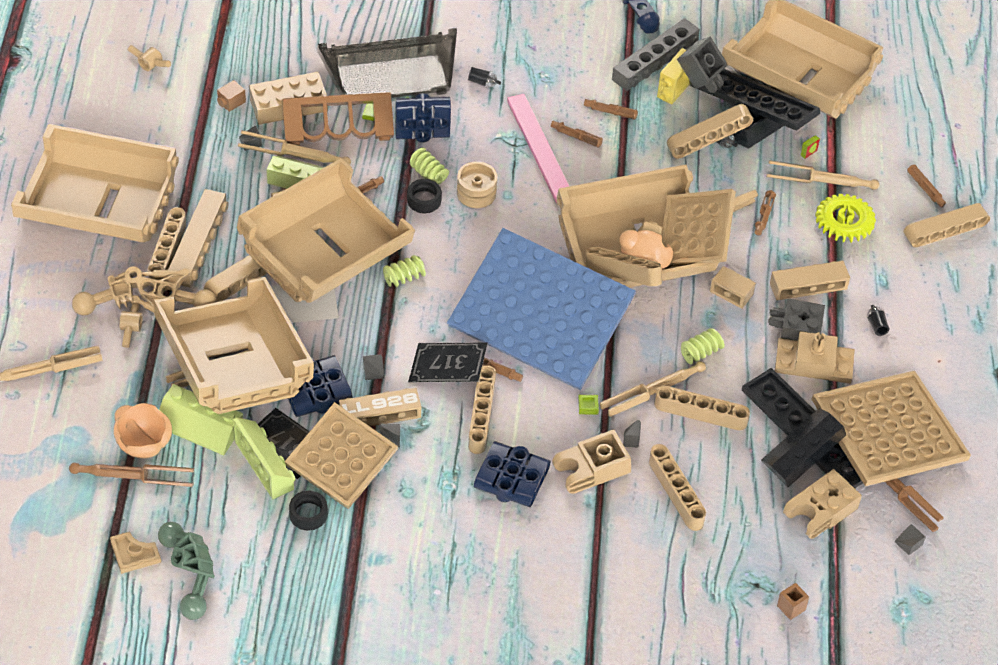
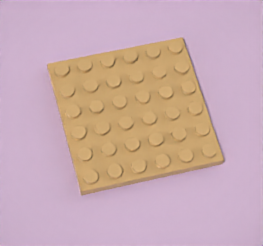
(892, 428)

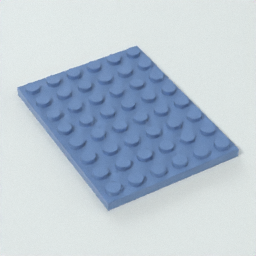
(541, 308)

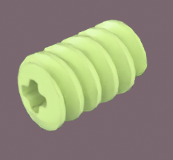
(427, 166)
(403, 270)
(701, 345)

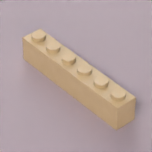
(199, 234)

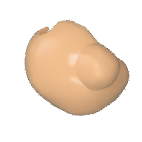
(646, 245)
(141, 430)

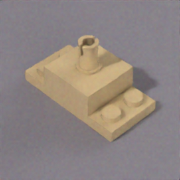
(815, 358)

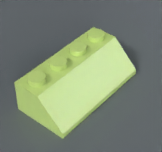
(288, 171)
(198, 422)
(263, 457)

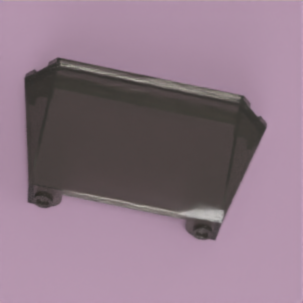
(393, 66)

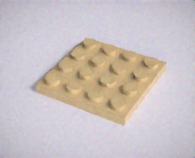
(698, 226)
(341, 455)

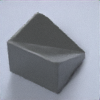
(249, 140)
(373, 367)
(391, 432)
(632, 435)
(910, 539)

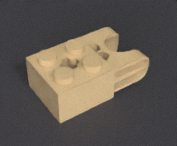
(594, 461)
(824, 502)

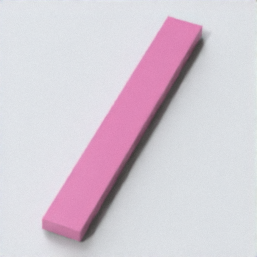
(538, 144)

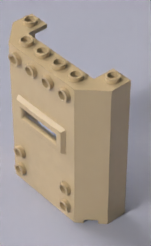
(793, 42)
(82, 169)
(604, 209)
(285, 242)
(255, 322)

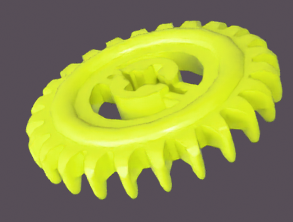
(862, 227)

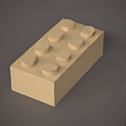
(268, 96)

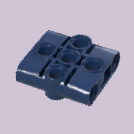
(423, 117)
(322, 390)
(512, 472)

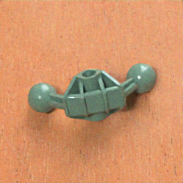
(191, 555)

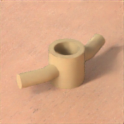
(149, 58)
(130, 322)

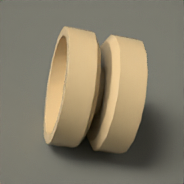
(477, 184)

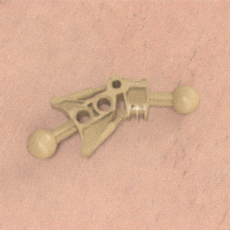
(122, 291)

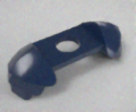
(648, 18)

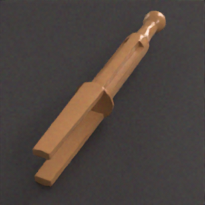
(130, 472)
(903, 491)

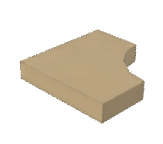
(132, 553)

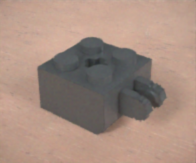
(703, 64)
(797, 317)

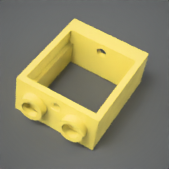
(672, 80)

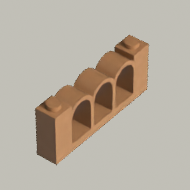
(382, 116)

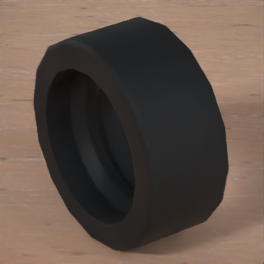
(428, 186)
(303, 498)

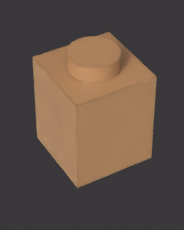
(231, 95)
(793, 601)

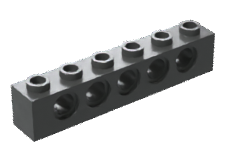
(655, 54)

